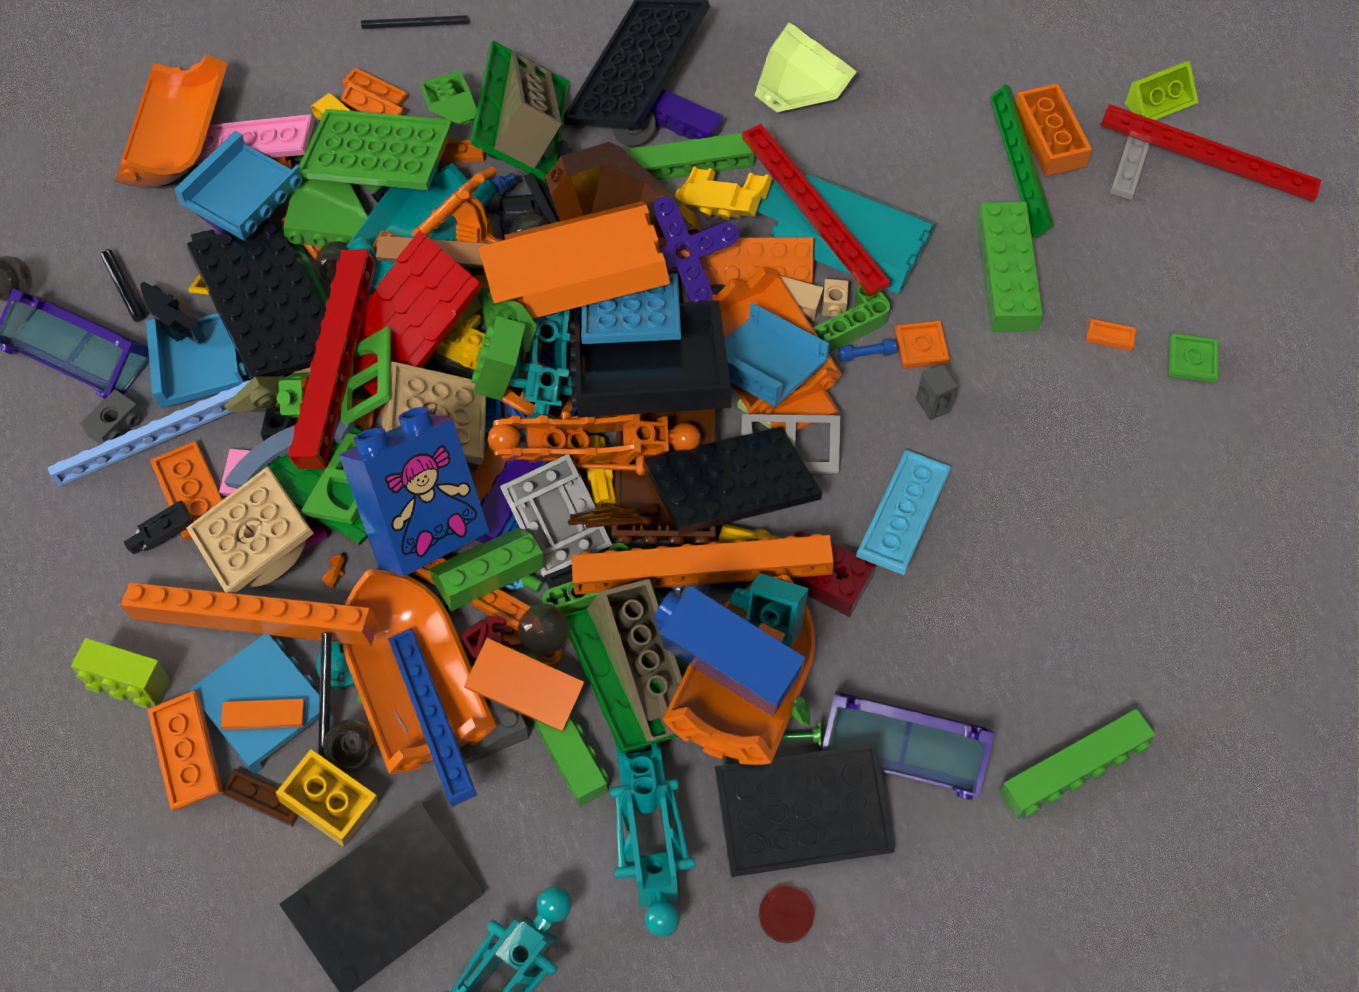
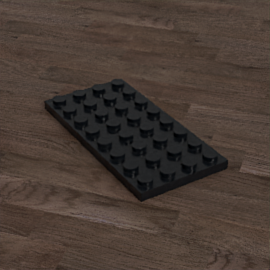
(636, 63)
(261, 299)

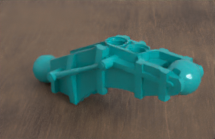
(532, 387)
(644, 790)
(552, 907)

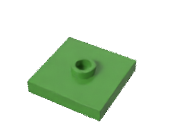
(1193, 358)

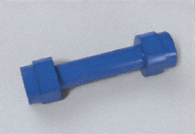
(847, 353)

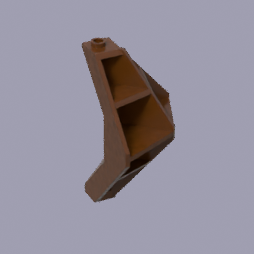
(607, 179)

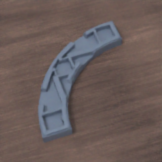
(270, 449)

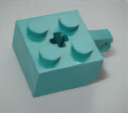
(774, 604)

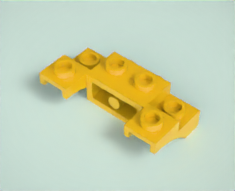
(723, 197)
(465, 342)

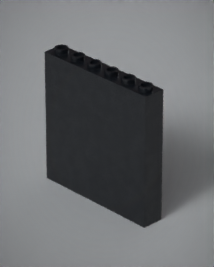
(653, 374)

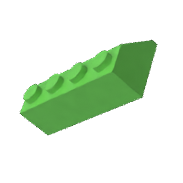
(450, 97)
(487, 568)

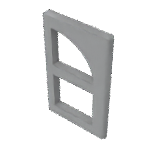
(814, 467)

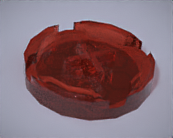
(786, 914)

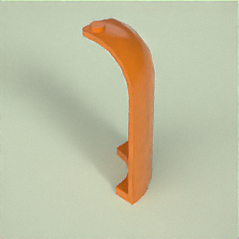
(171, 123)
(398, 606)
(725, 721)

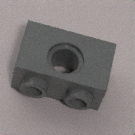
(936, 392)
(115, 407)

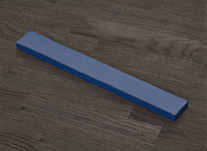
(432, 718)

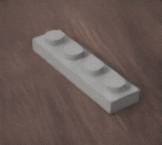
(1129, 168)

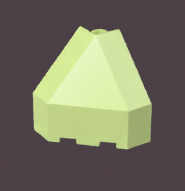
(800, 72)

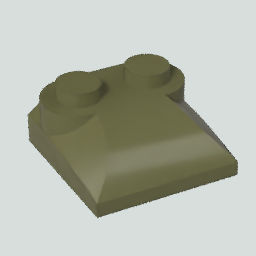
(256, 395)

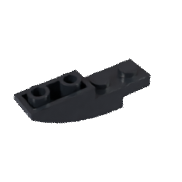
(169, 316)

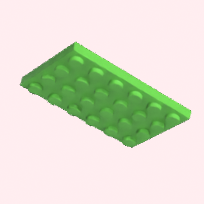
(376, 149)

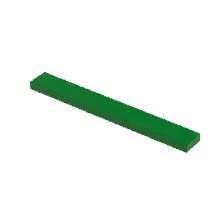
(1021, 161)

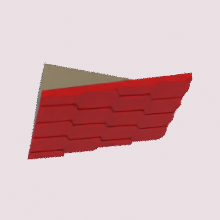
(422, 304)

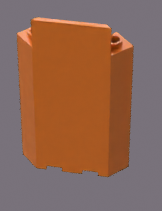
(576, 261)
(770, 293)

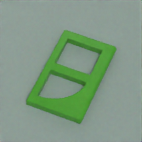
(381, 346)
(319, 501)

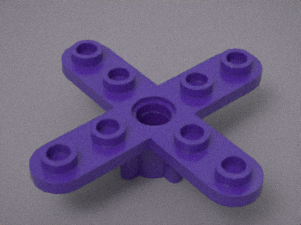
(697, 245)

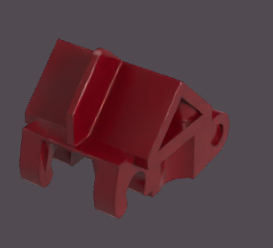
(477, 634)

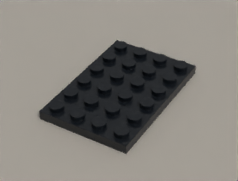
(731, 480)
(804, 810)
(381, 899)

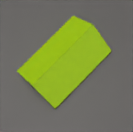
(1163, 92)

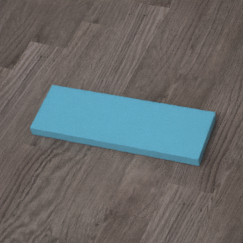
(903, 512)

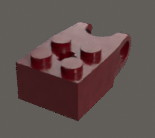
(836, 593)

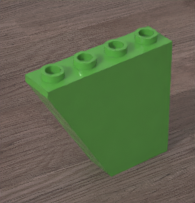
(323, 213)

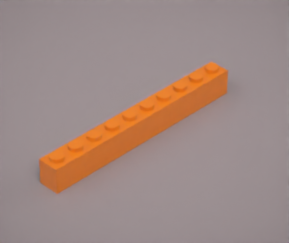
(703, 563)
(250, 613)

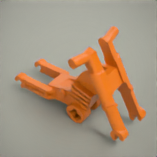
(468, 211)

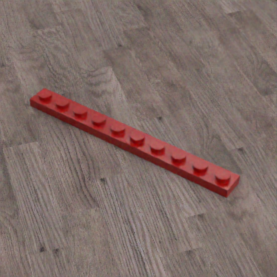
(1211, 152)
(816, 210)

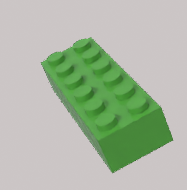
(1009, 267)

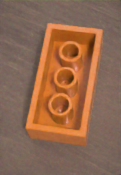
(1052, 130)

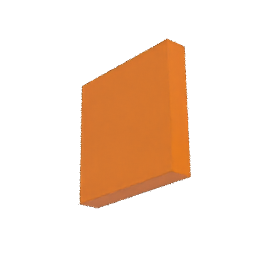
(921, 344)

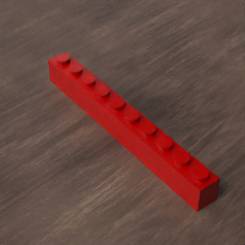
(332, 360)

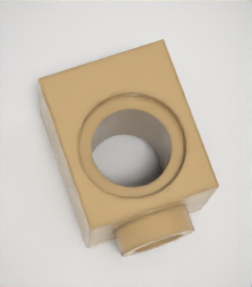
(834, 297)

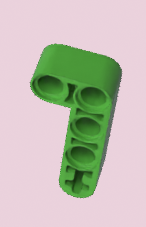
(850, 330)
(566, 591)

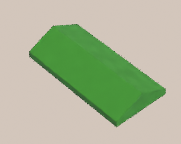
(511, 310)

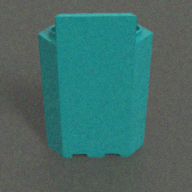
(407, 208)
(884, 231)

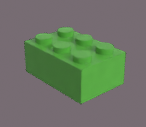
(497, 357)

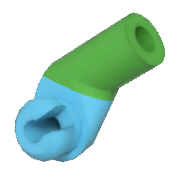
(527, 581)

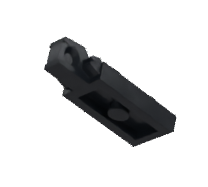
(159, 528)

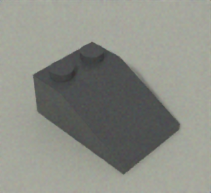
(509, 731)

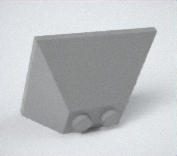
(543, 507)

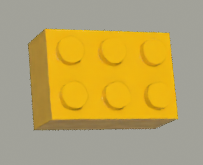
(327, 798)

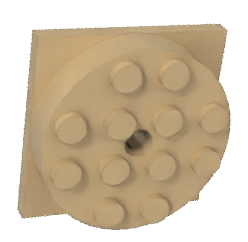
(445, 397)
(251, 534)

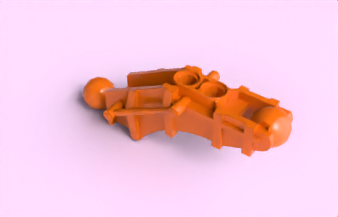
(505, 438)

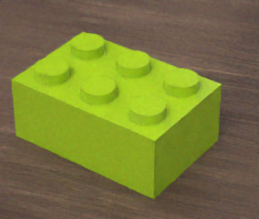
(121, 673)

